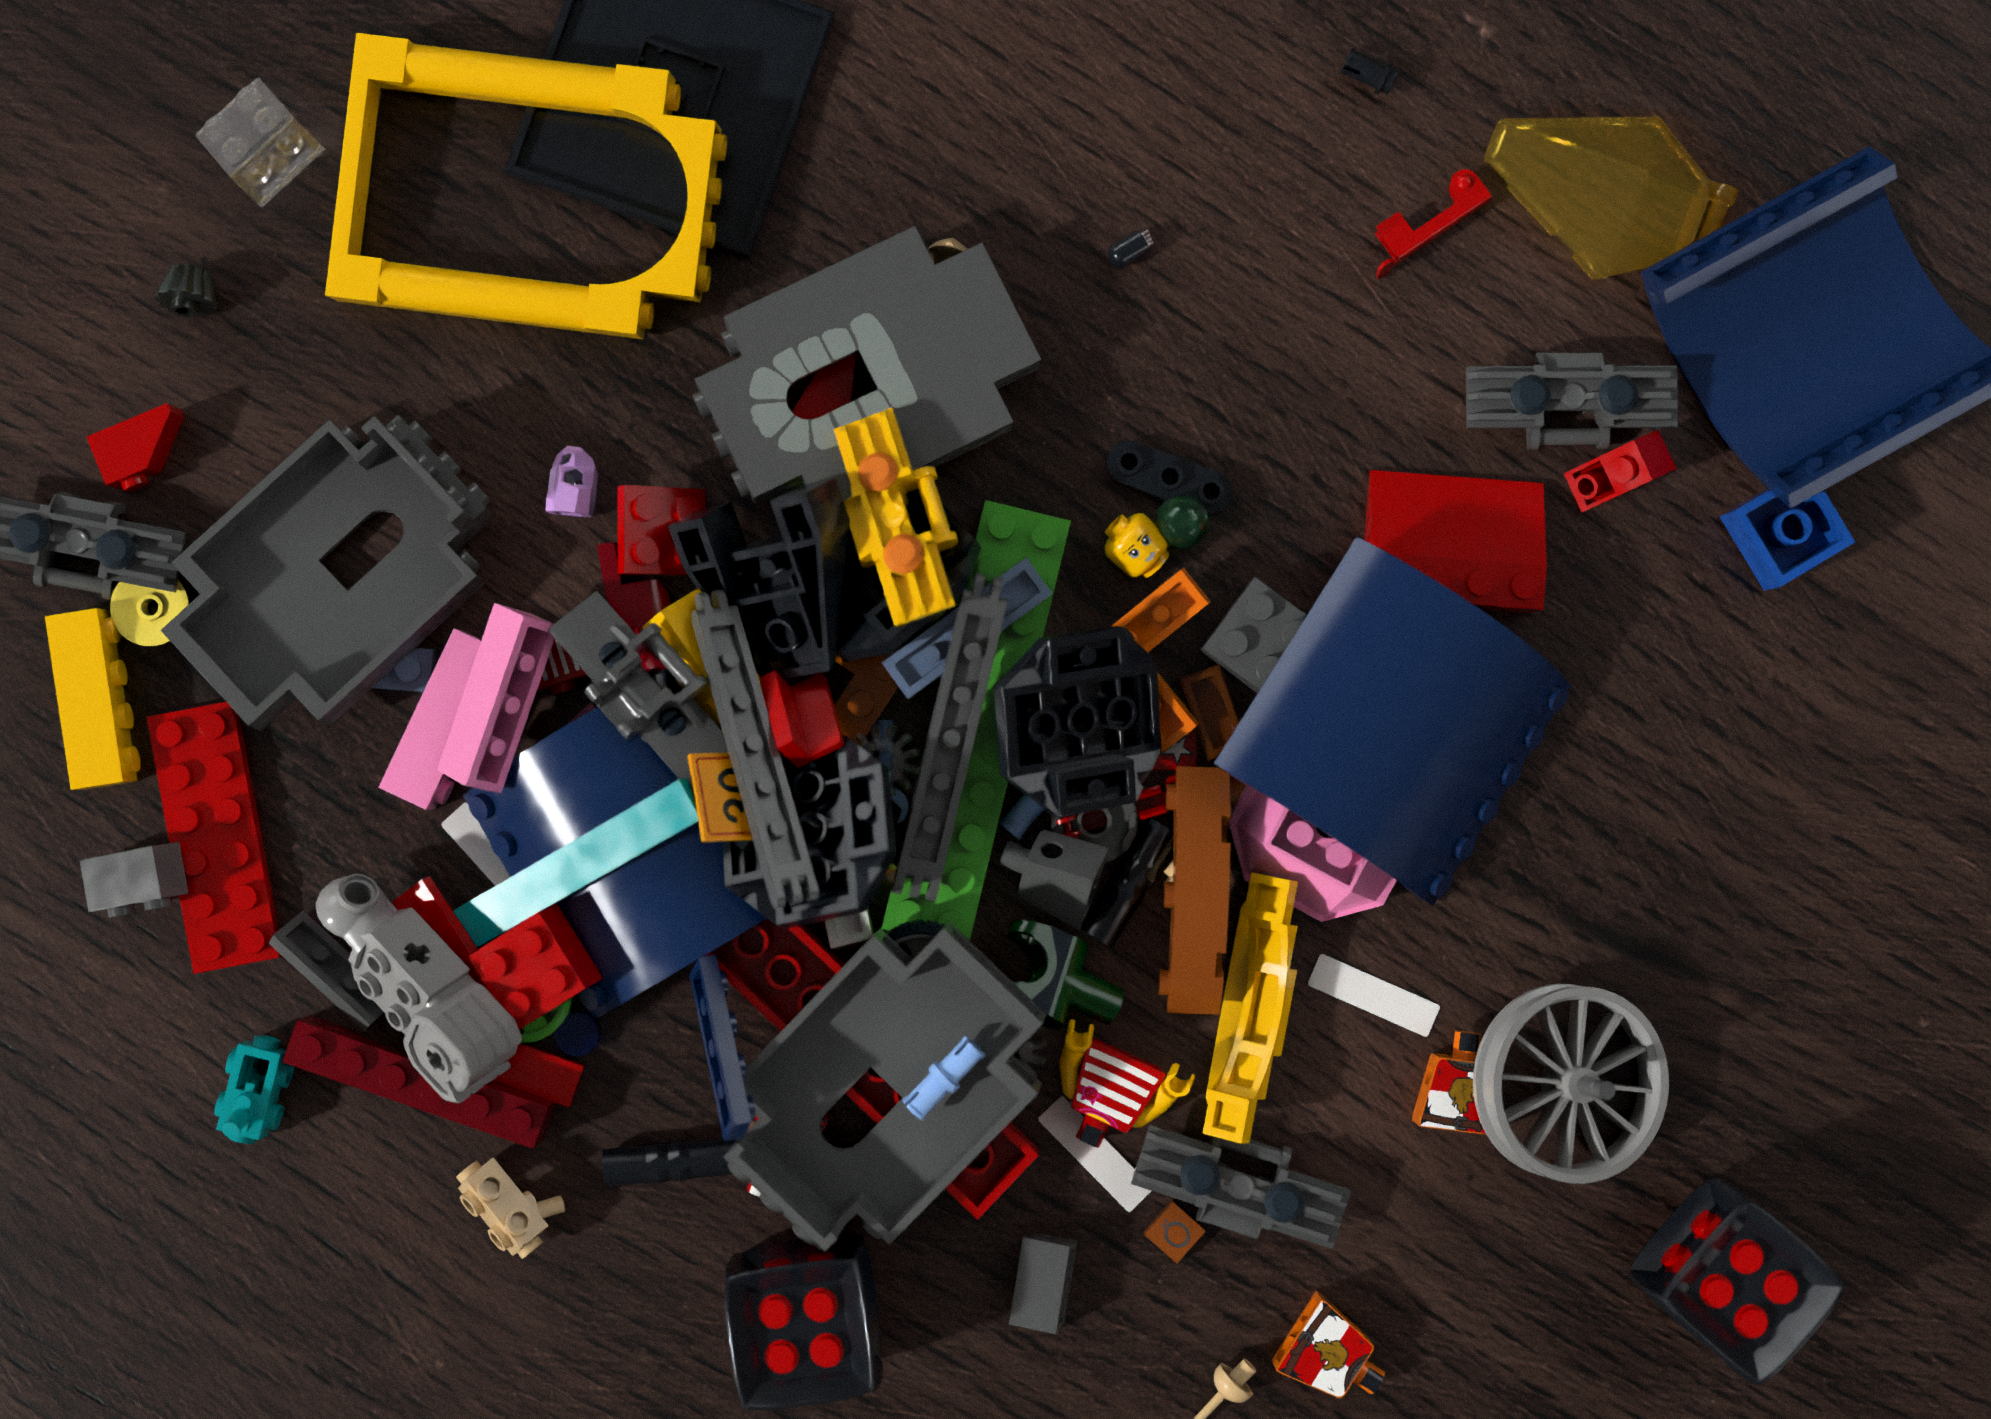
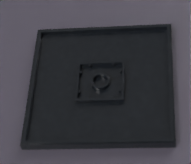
(734, 64)

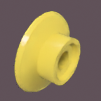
(131, 613)

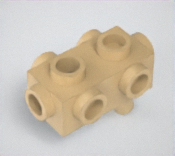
(512, 1215)

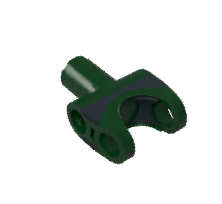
(1058, 978)

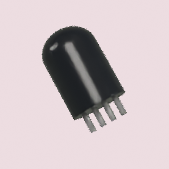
(1129, 248)

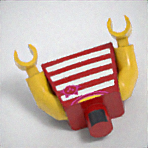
(1114, 1086)

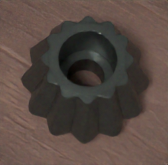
(187, 291)

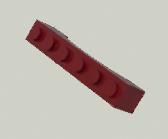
(372, 1067)

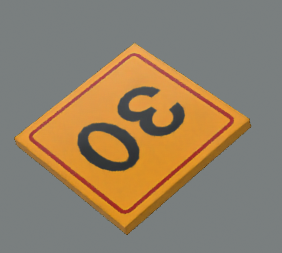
(718, 798)

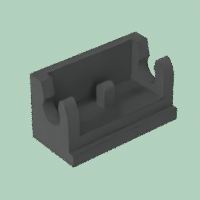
(1043, 1282)

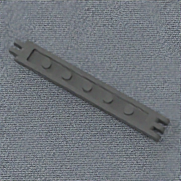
(950, 738)
(753, 751)

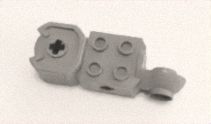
(449, 1021)

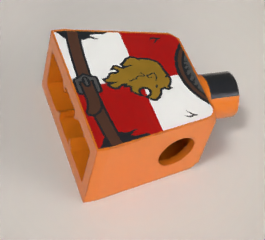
(1447, 1088)
(1327, 1351)

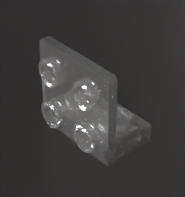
(259, 142)

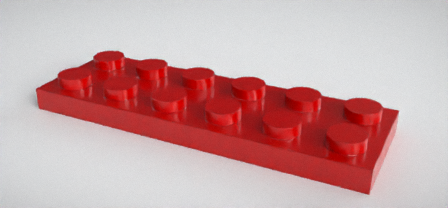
(216, 820)

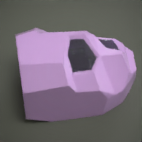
(572, 484)

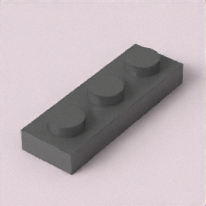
(326, 967)

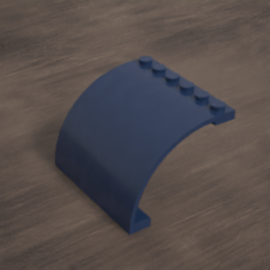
(1816, 332)
(1396, 719)
(649, 911)

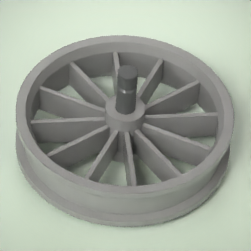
(1571, 1083)

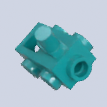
(250, 1100)

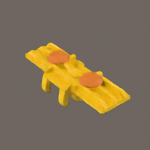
(880, 522)

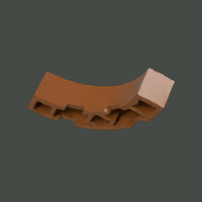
(1198, 890)

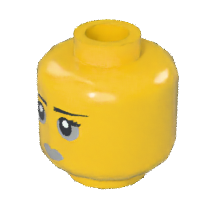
(1136, 545)

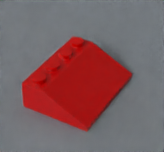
(1464, 533)

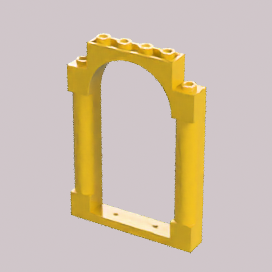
(622, 92)

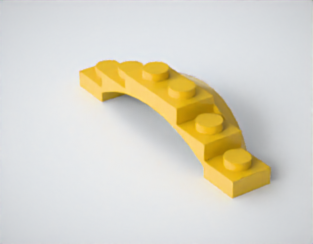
(1252, 1008)

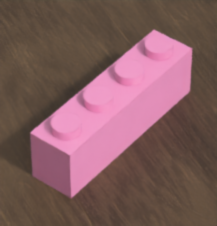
(497, 699)
(415, 762)

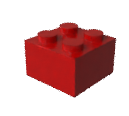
(535, 966)

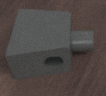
(1057, 874)

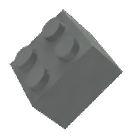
(1253, 634)

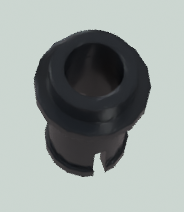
(1370, 71)

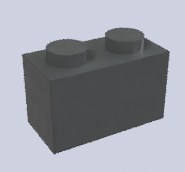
(134, 877)

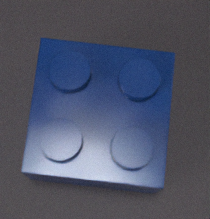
(1785, 540)

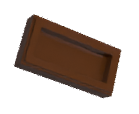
(1212, 707)

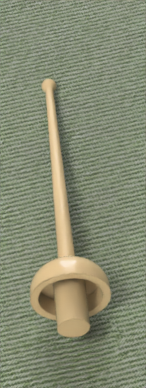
(1230, 1385)

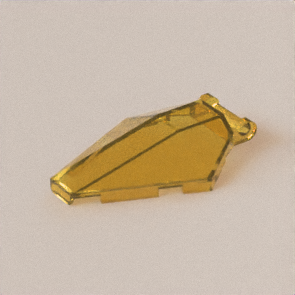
(1608, 187)

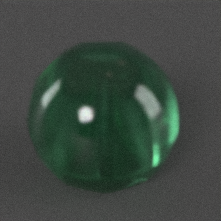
(1182, 521)

